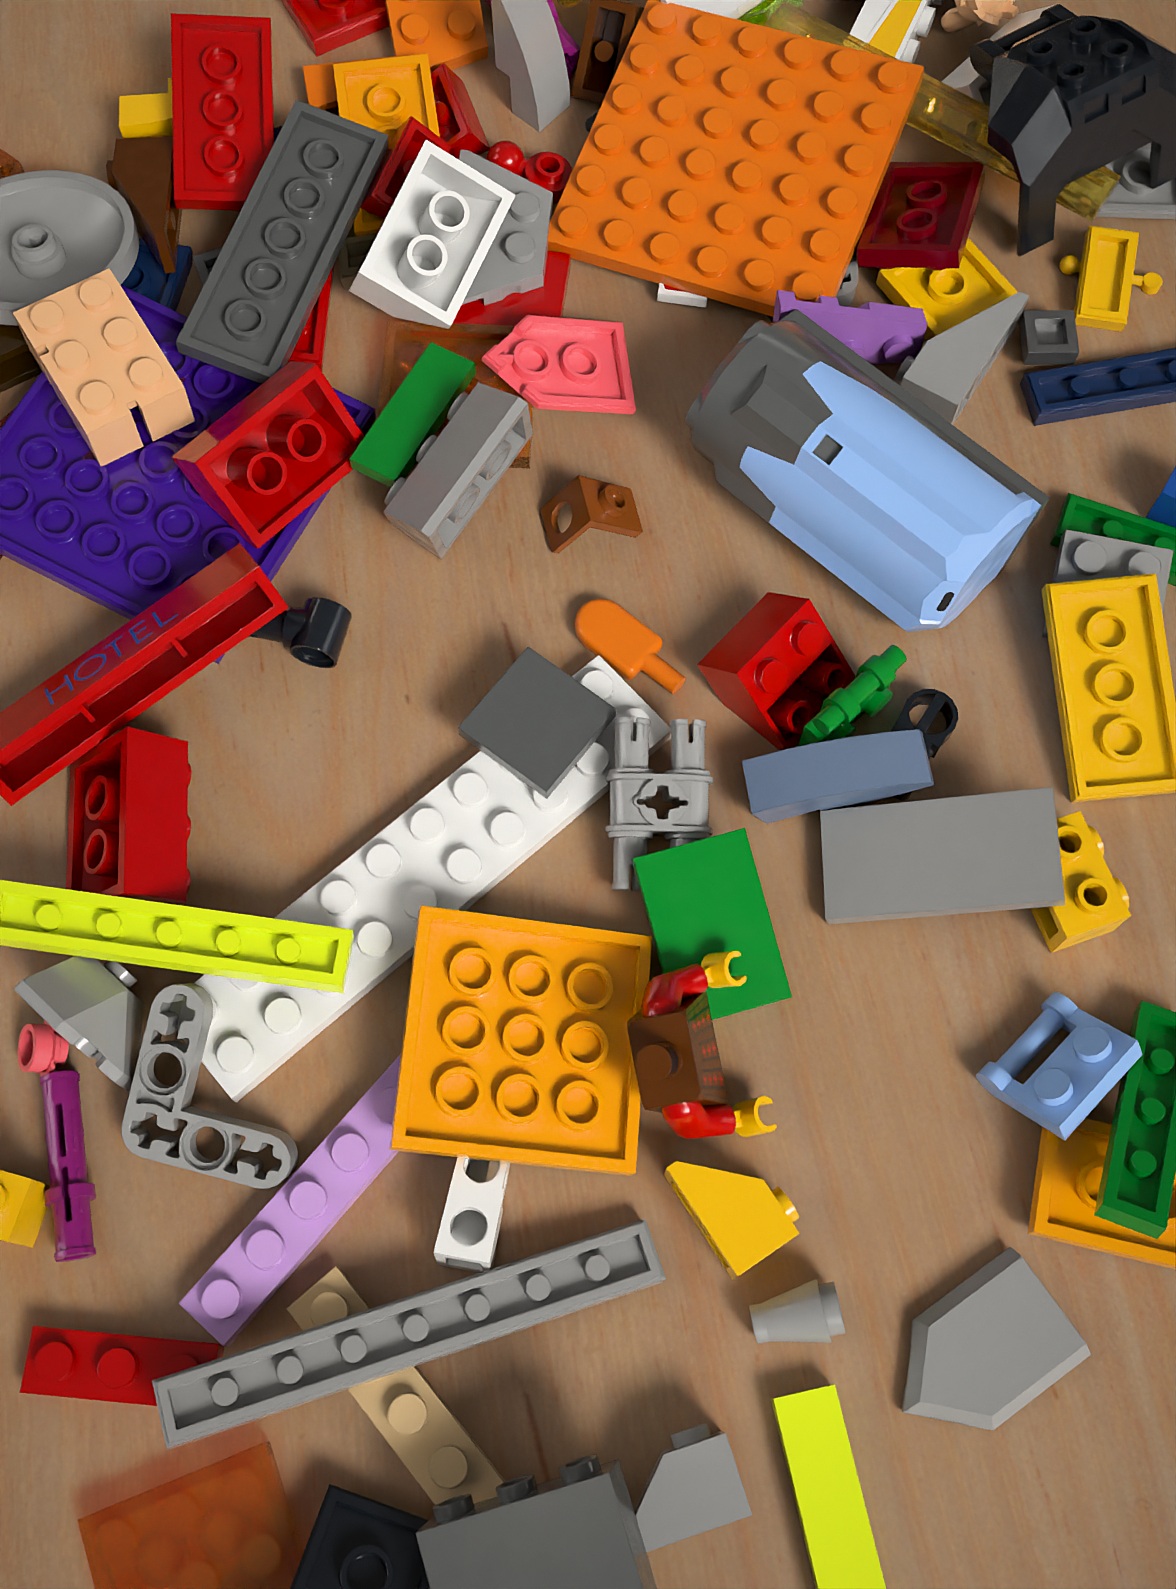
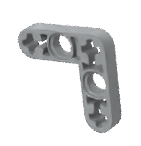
(173, 1102)

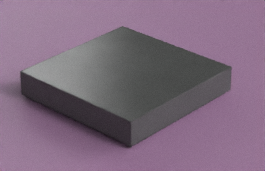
(537, 722)

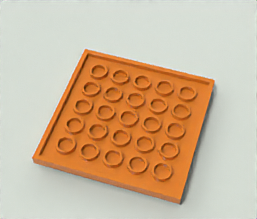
(733, 159)

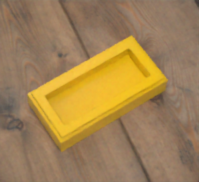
(1105, 278)

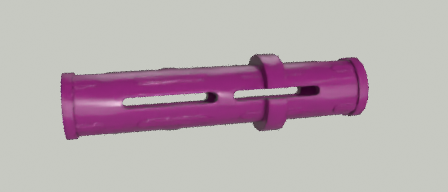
(68, 1177)

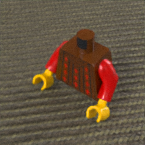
(680, 1058)

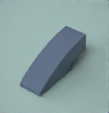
(836, 774)

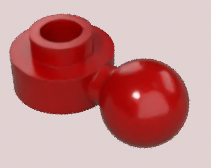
(543, 168)

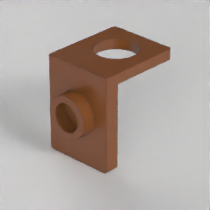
(593, 506)

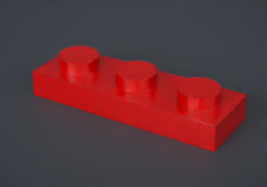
(106, 1364)

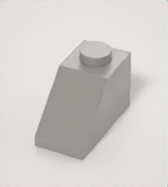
(691, 1489)

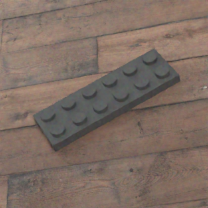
(283, 244)

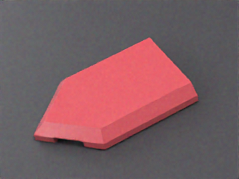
(566, 364)

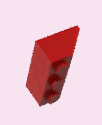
(273, 452)
(130, 818)

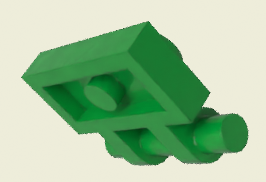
(865, 694)

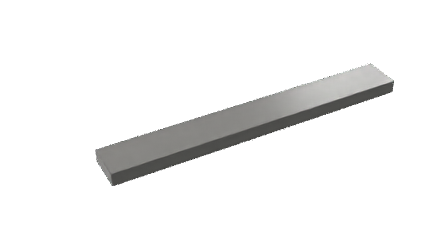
(404, 1333)

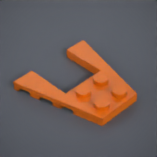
(443, 29)

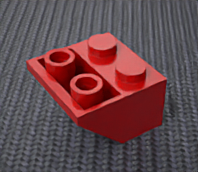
(777, 668)

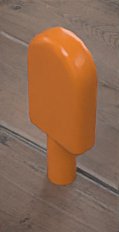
(624, 643)

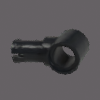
(311, 632)

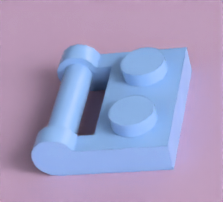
(1072, 1077)

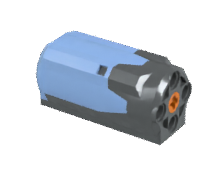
(860, 472)

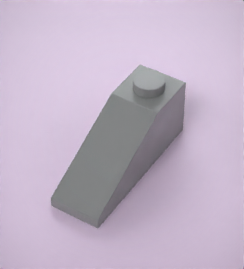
(960, 357)

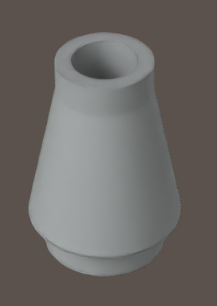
(799, 1315)

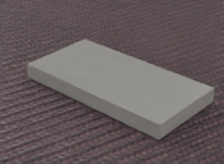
(942, 857)

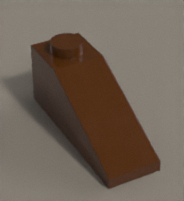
(145, 180)

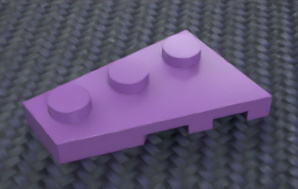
(873, 330)

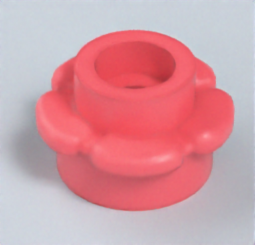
(41, 1049)

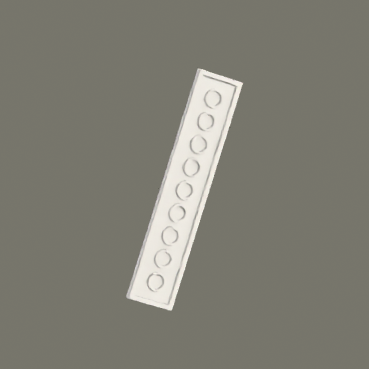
(433, 855)

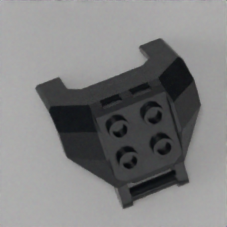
(1073, 100)

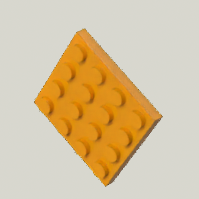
(521, 1042)

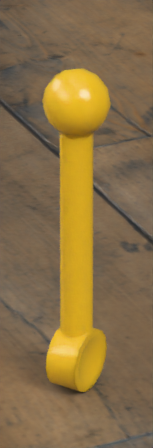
(1148, 283)

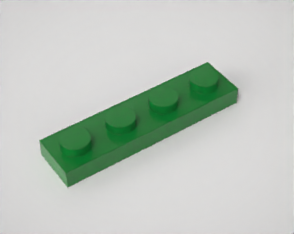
(1142, 1137)

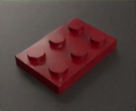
(921, 215)

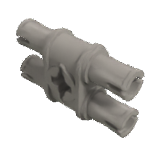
(634, 783)

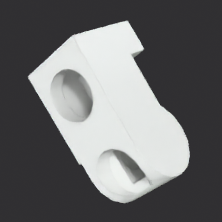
(472, 1215)

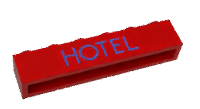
(132, 670)

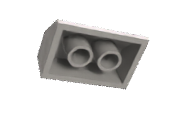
(459, 467)

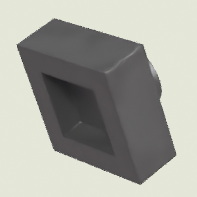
(1048, 337)

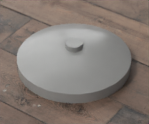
(58, 233)

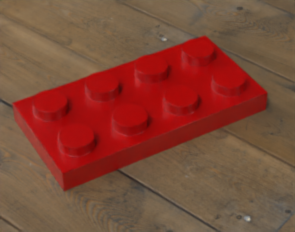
(220, 108)

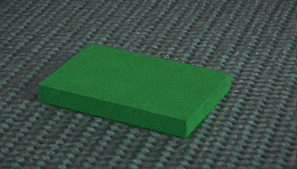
(712, 901)

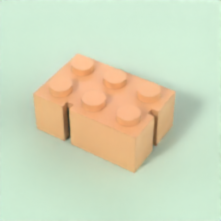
(104, 365)

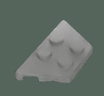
(521, 245)

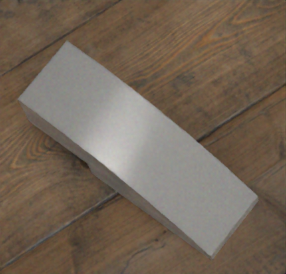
(533, 58)

